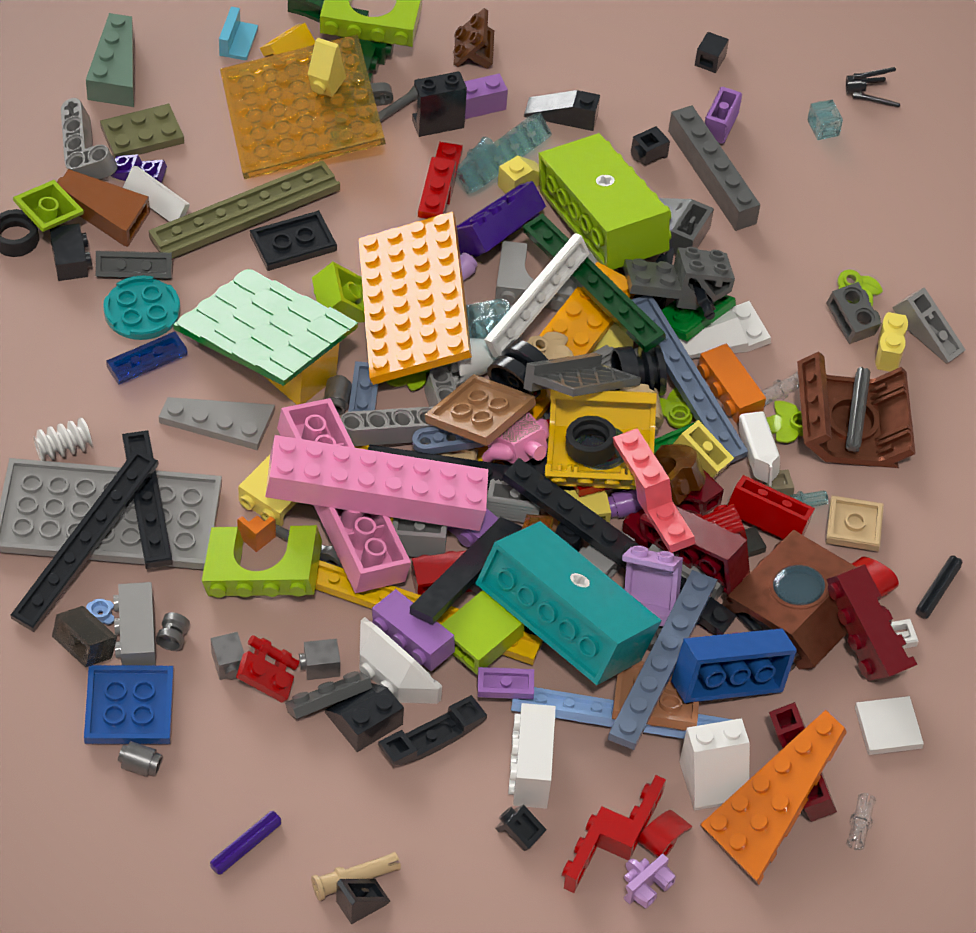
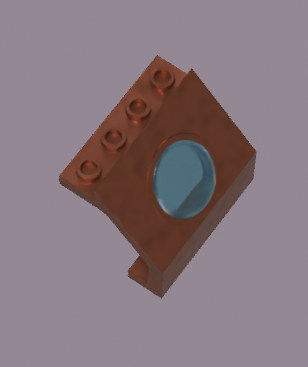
(792, 594)

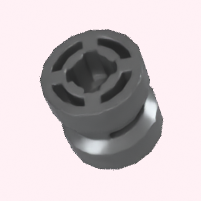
(172, 633)

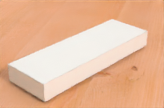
(160, 197)

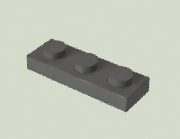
(133, 264)
(328, 694)

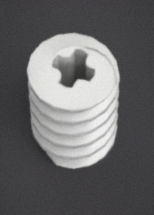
(62, 439)

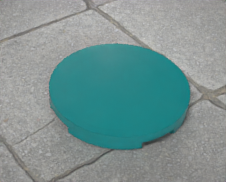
(141, 308)

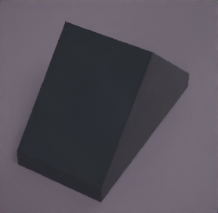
(360, 898)

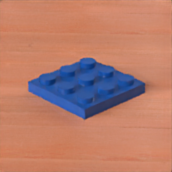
(129, 704)

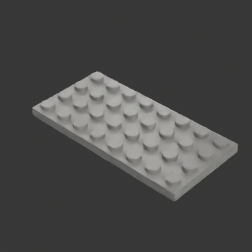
(49, 499)

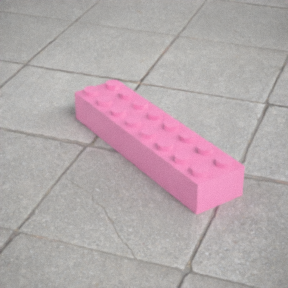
(377, 483)
(362, 541)

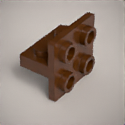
(475, 41)

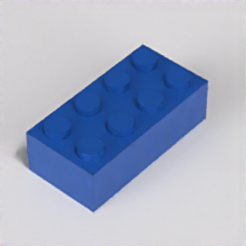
(733, 665)

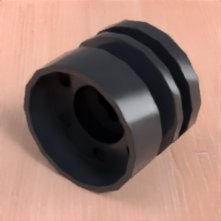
(647, 365)

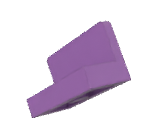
(505, 683)

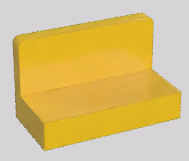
(292, 39)

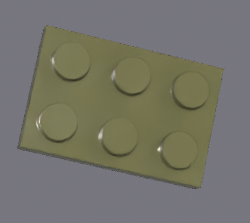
(142, 131)

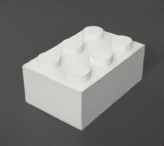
(532, 755)

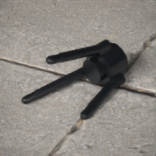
(858, 82)

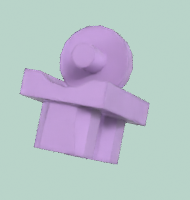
(643, 875)

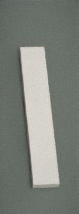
(537, 295)

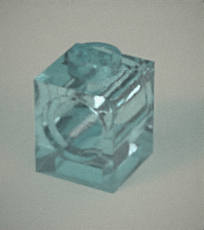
(825, 119)

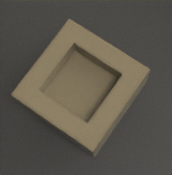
(783, 483)

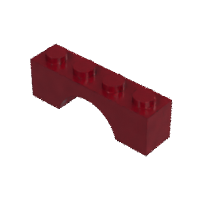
(695, 502)
(788, 725)

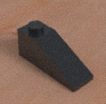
(567, 108)

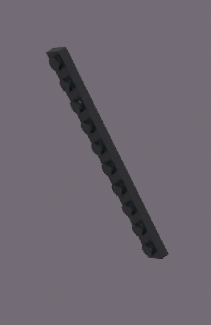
(595, 530)

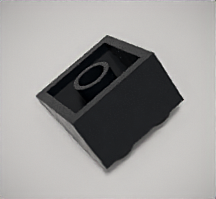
(367, 716)

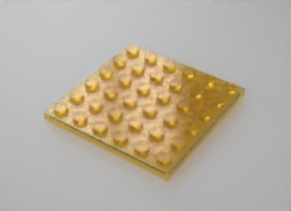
(286, 123)

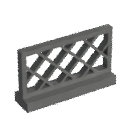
(576, 375)

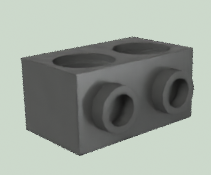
(849, 315)

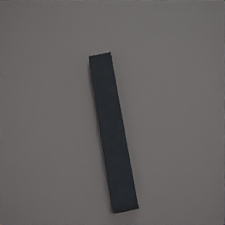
(84, 540)

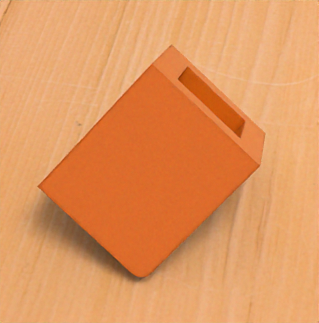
(257, 532)

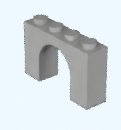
(515, 280)

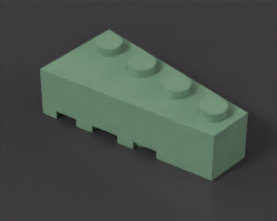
(112, 66)

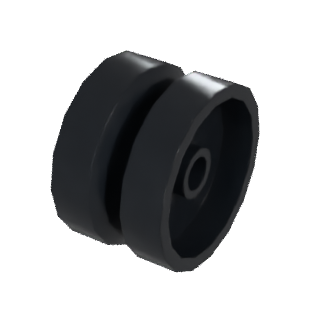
(511, 366)

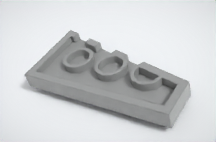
(223, 420)

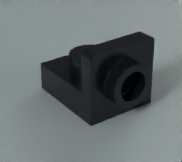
(521, 826)

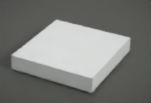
(889, 725)

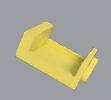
(253, 492)

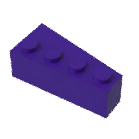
(499, 219)

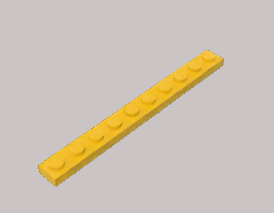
(335, 582)

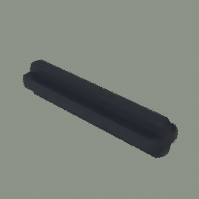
(939, 587)

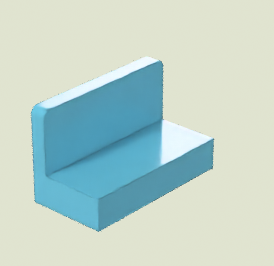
(236, 36)

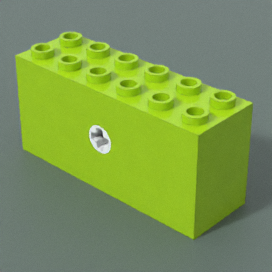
(604, 201)

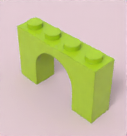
(395, 27)
(290, 576)

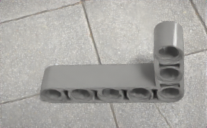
(398, 425)

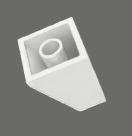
(715, 762)

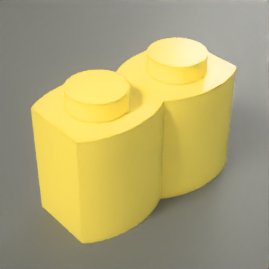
(891, 342)

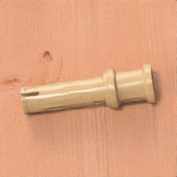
(327, 883)

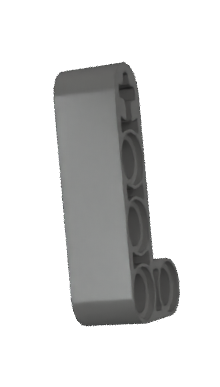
(77, 143)

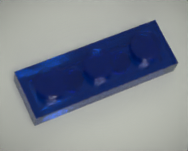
(146, 357)

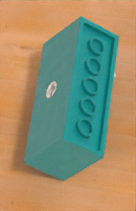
(568, 602)

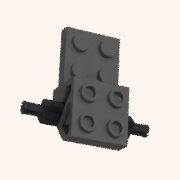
(693, 280)

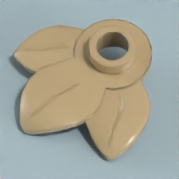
(552, 345)

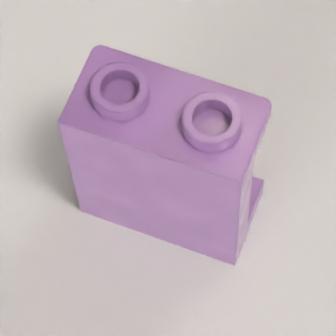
(653, 579)

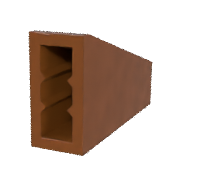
(107, 206)

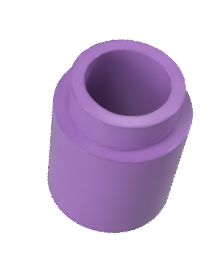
(624, 503)

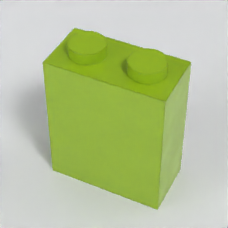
(483, 631)

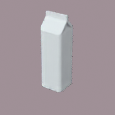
(760, 445)

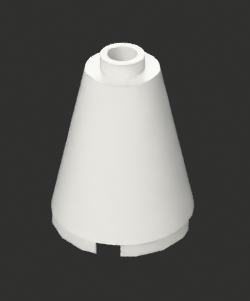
(477, 364)

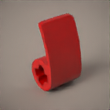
(882, 575)
(663, 832)

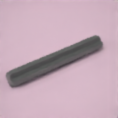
(858, 409)

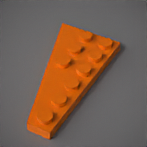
(768, 804)

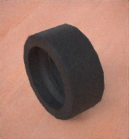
(20, 246)
(590, 455)

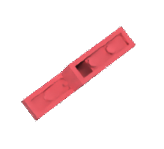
(654, 490)

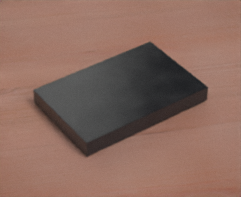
(293, 240)

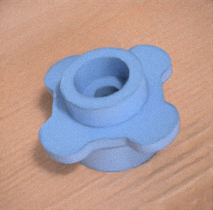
(104, 606)

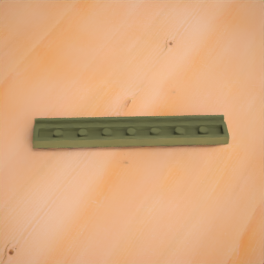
(244, 209)

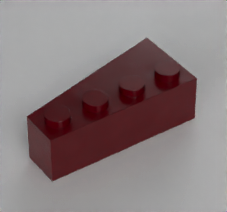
(714, 552)
(868, 624)

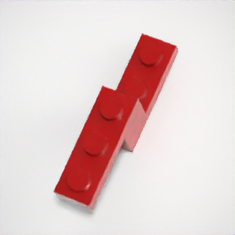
(440, 180)
(613, 833)

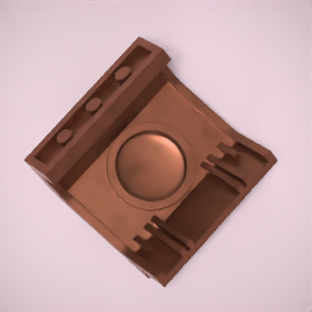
(827, 409)

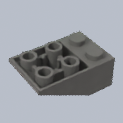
(688, 222)

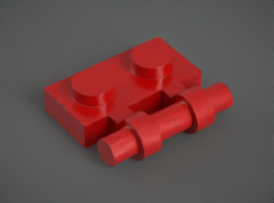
(263, 675)

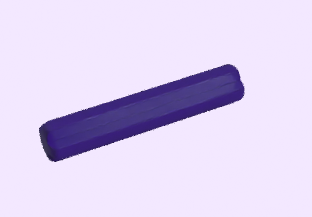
(245, 842)

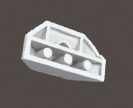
(394, 668)

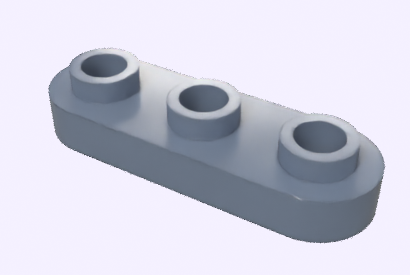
(438, 441)

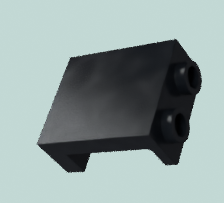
(440, 104)

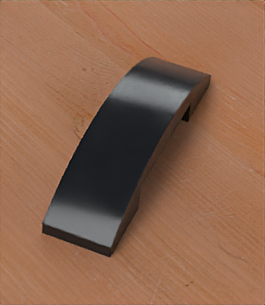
(435, 734)

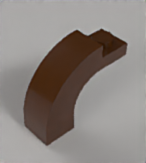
(682, 468)

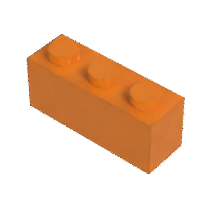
(730, 382)

